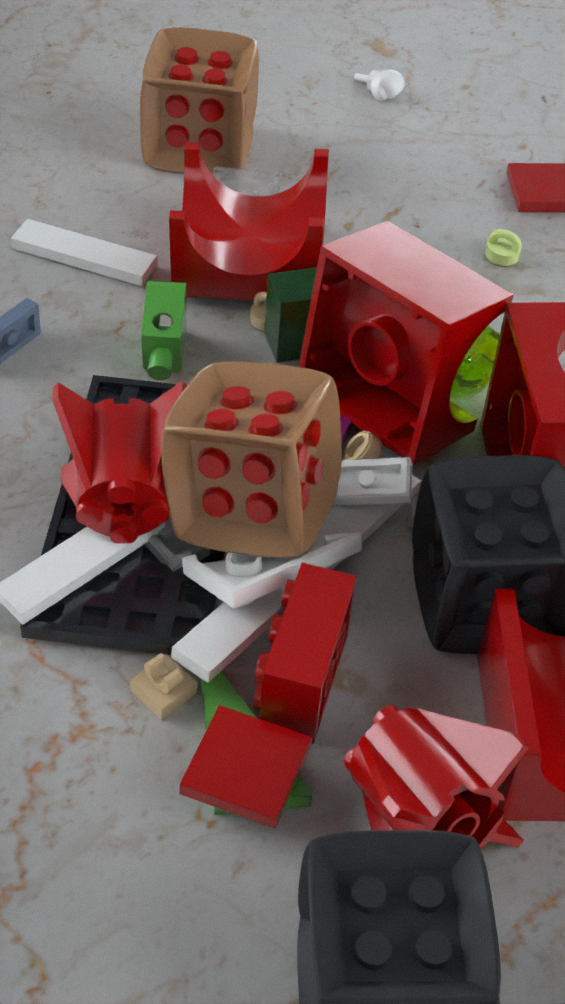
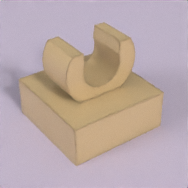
(163, 686)

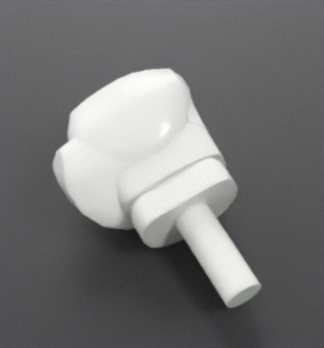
(382, 83)

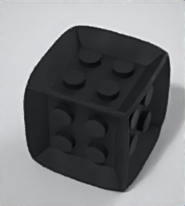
(488, 529)
(396, 920)

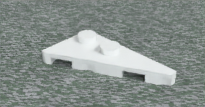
(247, 577)

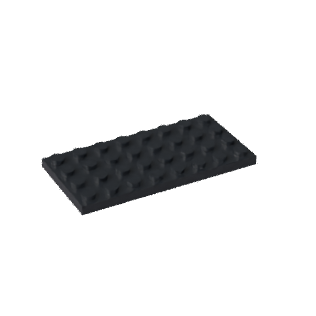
(137, 599)

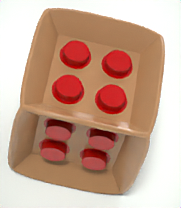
(198, 91)
(253, 458)

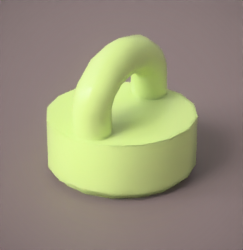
(503, 247)

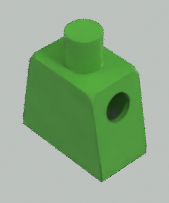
(164, 345)

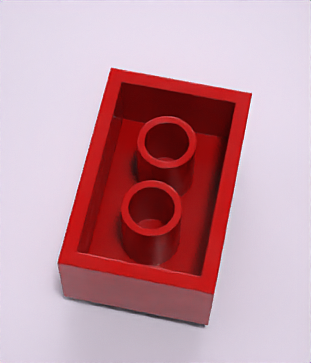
(305, 649)

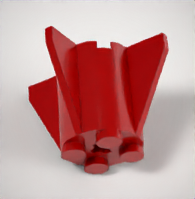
(115, 461)
(435, 774)

